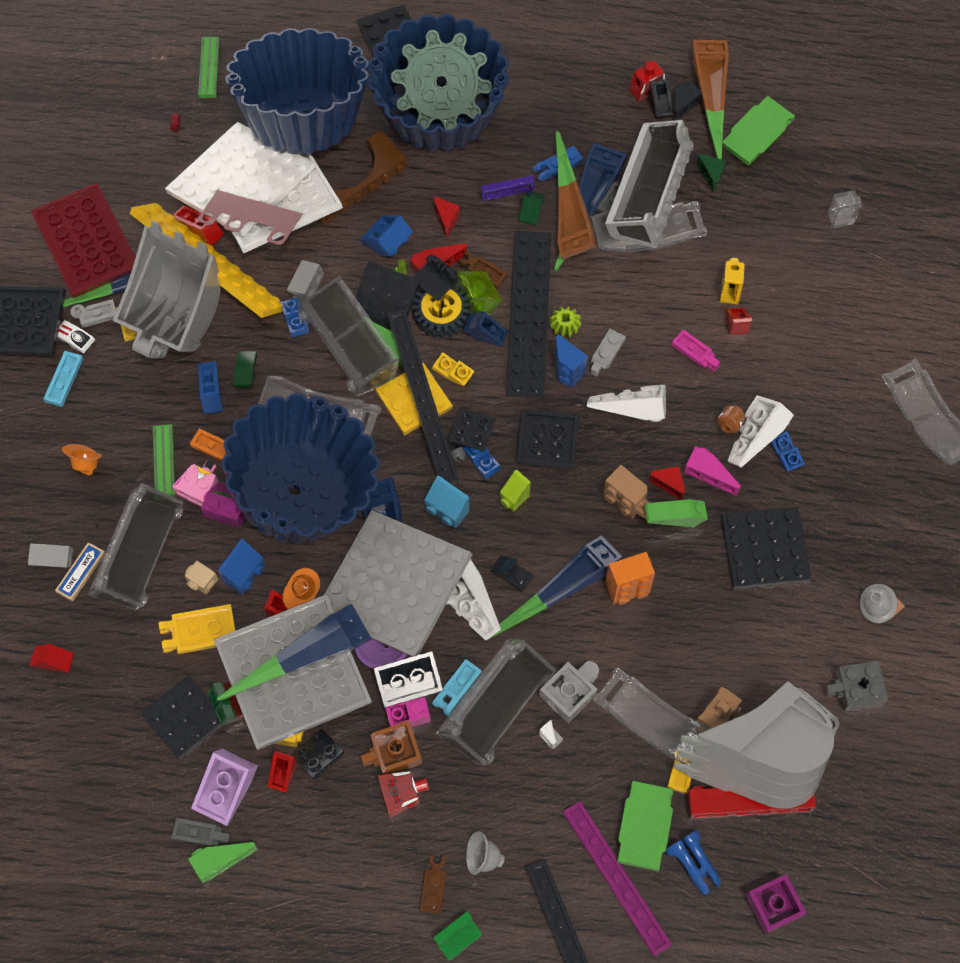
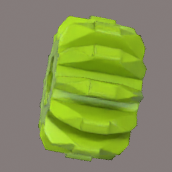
(565, 322)

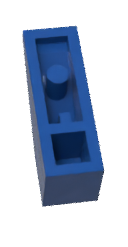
(210, 387)

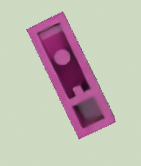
(708, 468)

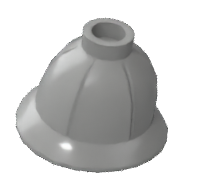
(878, 603)
(482, 854)

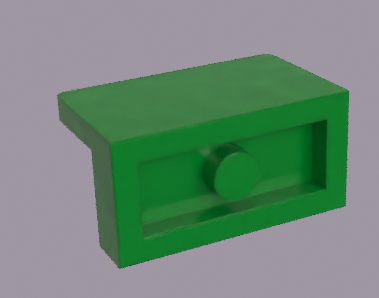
(457, 936)

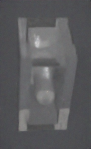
(844, 209)

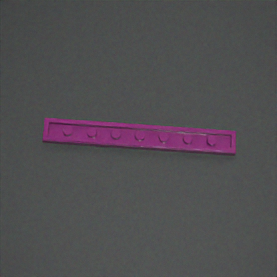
(617, 879)

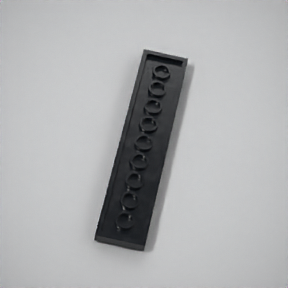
(529, 315)

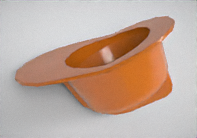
(82, 457)
(301, 588)

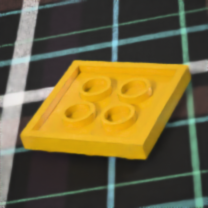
(400, 404)

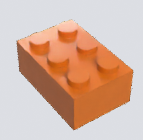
(629, 578)

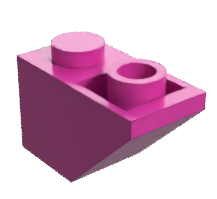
(413, 711)

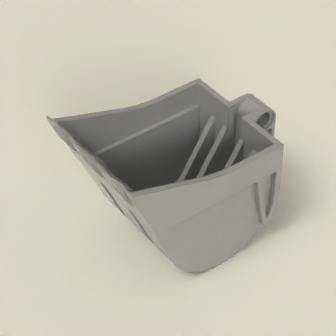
(169, 294)
(768, 753)

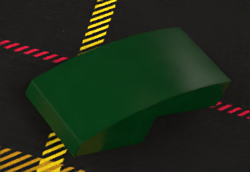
(244, 369)

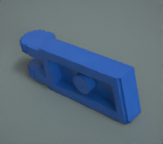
(551, 164)

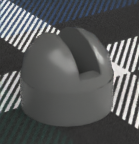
(458, 455)

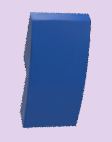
(295, 325)
(786, 452)
(483, 461)

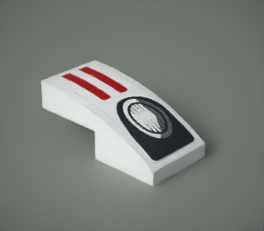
(75, 336)

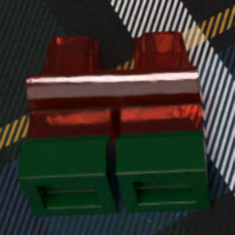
(227, 709)

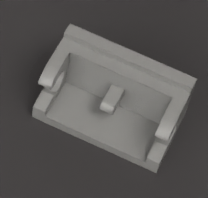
(305, 280)
(50, 555)

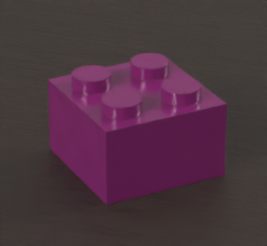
(775, 904)

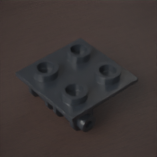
(436, 277)
(471, 429)
(317, 754)

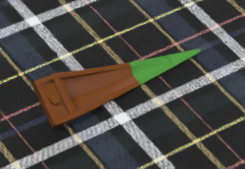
(711, 65)
(574, 224)

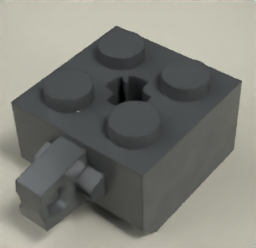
(852, 695)

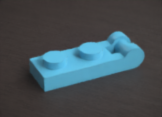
(457, 687)

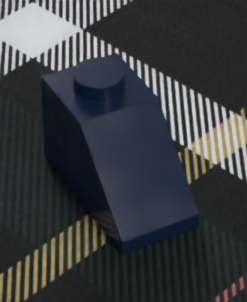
(485, 329)

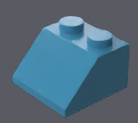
(447, 502)

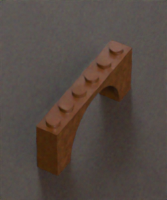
(387, 164)

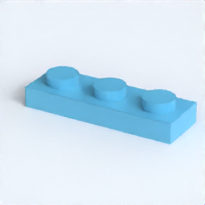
(63, 378)

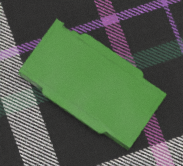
(757, 130)
(645, 826)

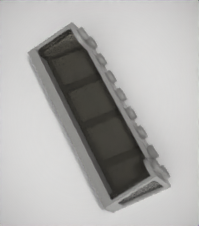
(650, 183)

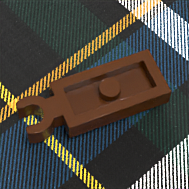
(479, 264)
(433, 888)

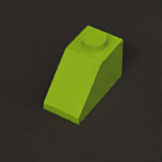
(515, 491)

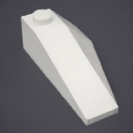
(643, 404)
(763, 424)
(473, 603)

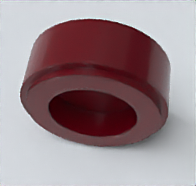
(175, 122)

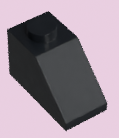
(685, 99)

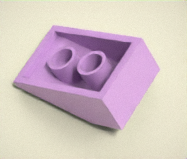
(223, 786)

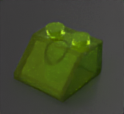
(480, 290)

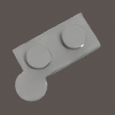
(94, 313)

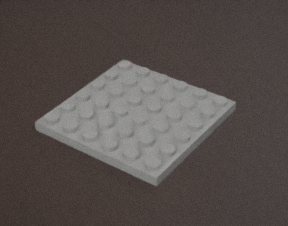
(397, 581)
(297, 698)

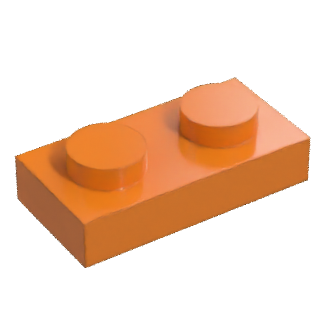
(209, 444)

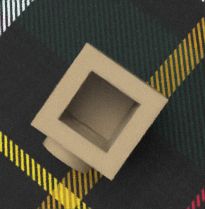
(200, 577)

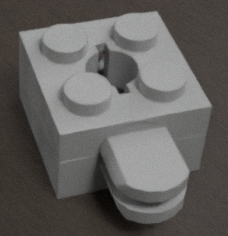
(570, 689)

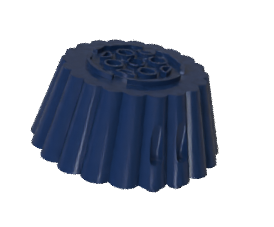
(390, 58)
(299, 88)
(302, 447)

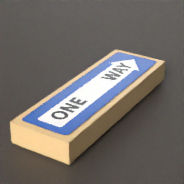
(80, 572)

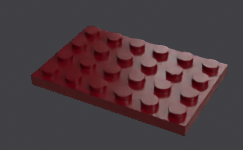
(85, 240)

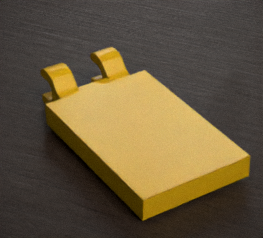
(197, 629)

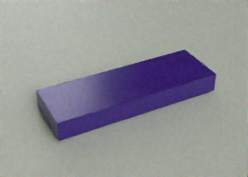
(507, 188)

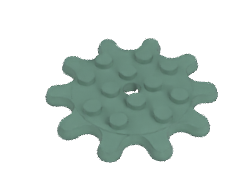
(446, 61)

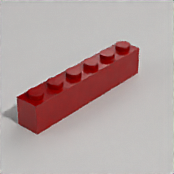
(719, 803)

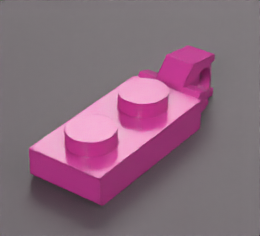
(695, 350)

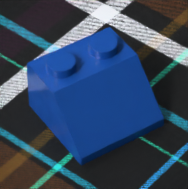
(387, 235)
(570, 362)
(241, 567)

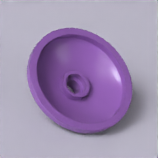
(375, 654)

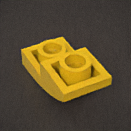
(452, 370)

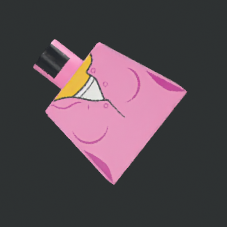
(196, 483)

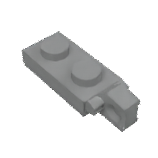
(607, 351)

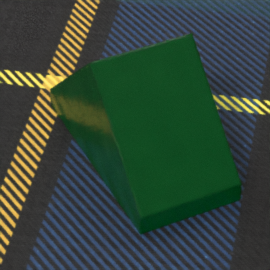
(711, 170)
(531, 208)

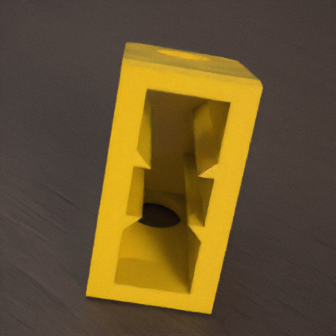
(732, 274)

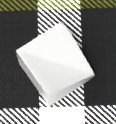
(550, 735)

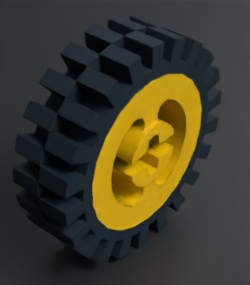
(453, 315)

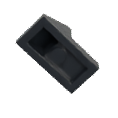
(661, 98)
(510, 572)

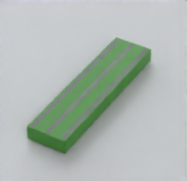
(209, 67)
(164, 459)

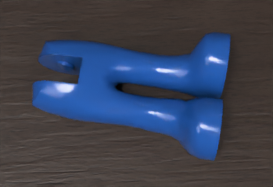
(696, 874)

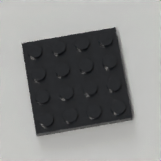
(30, 319)
(766, 547)

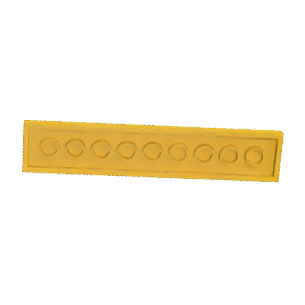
(229, 275)

